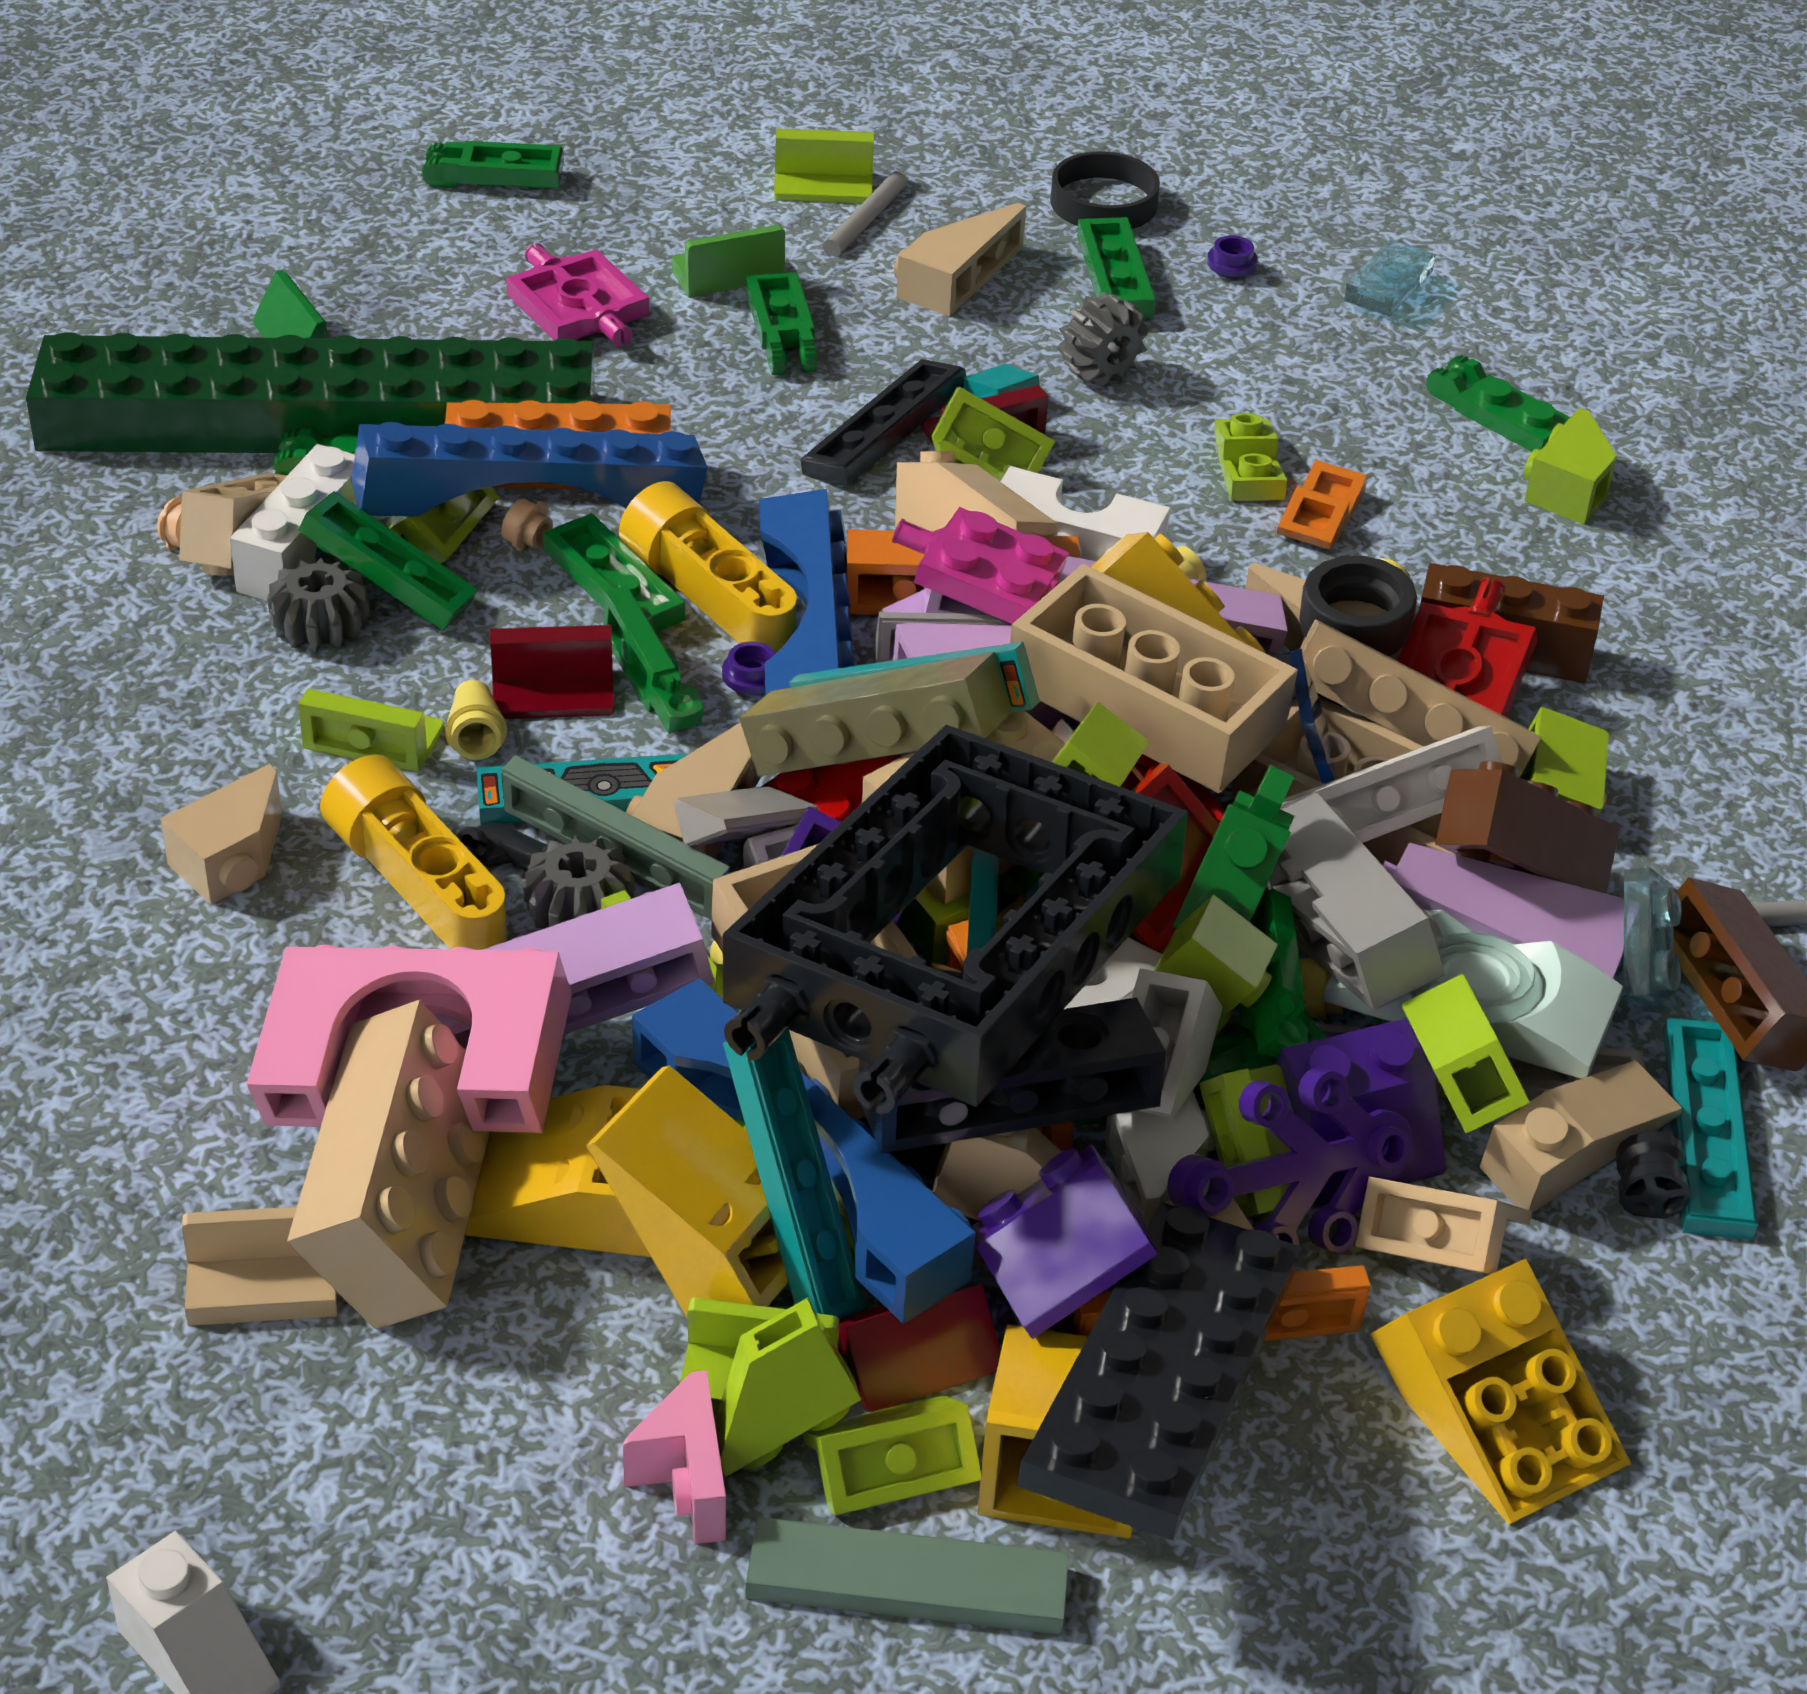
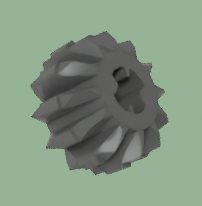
(1103, 339)
(318, 604)
(573, 880)

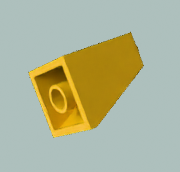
(1022, 1394)

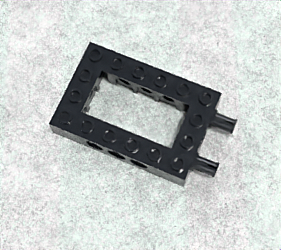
(806, 948)

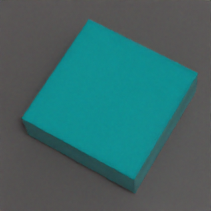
(999, 380)

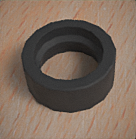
(1366, 581)

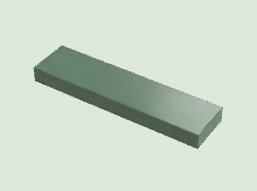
(568, 810)
(908, 1575)

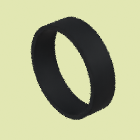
(1104, 165)

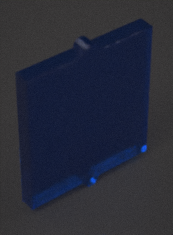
(1313, 719)

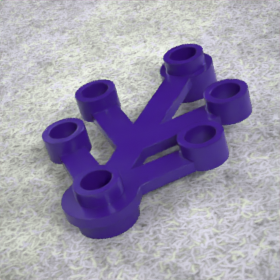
(1306, 1165)

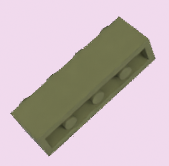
(874, 713)

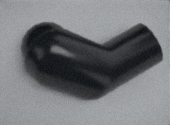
(499, 844)

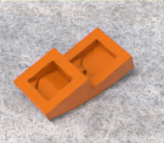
(1323, 505)

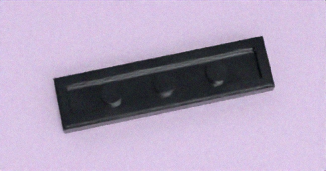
(883, 422)

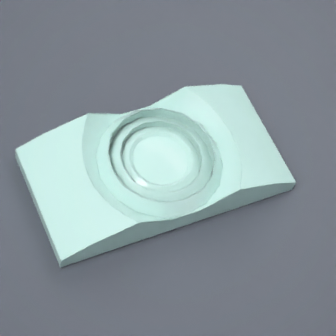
(1535, 995)

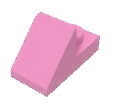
(682, 1448)

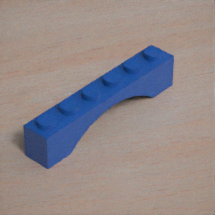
(419, 467)
(808, 552)
(903, 1236)

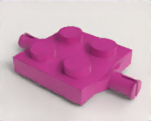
(577, 295)
(984, 563)

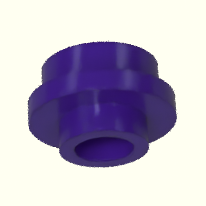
(1232, 257)
(745, 667)

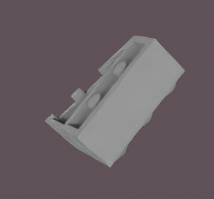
(1352, 910)

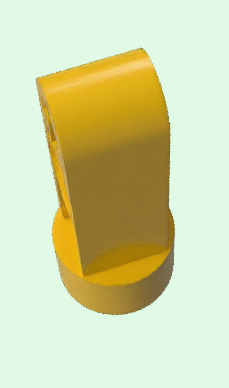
(709, 565)
(432, 870)

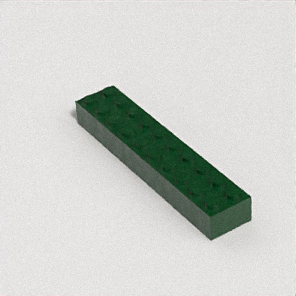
(249, 390)

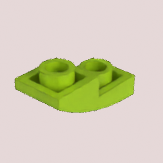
(1249, 458)

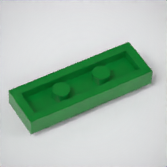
(1115, 261)
(387, 560)
(603, 562)

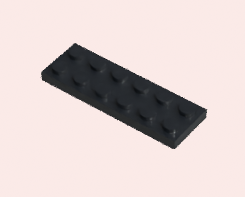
(1161, 1372)

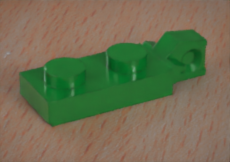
(649, 665)
(1244, 849)
(1276, 1012)

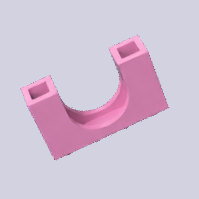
(506, 996)

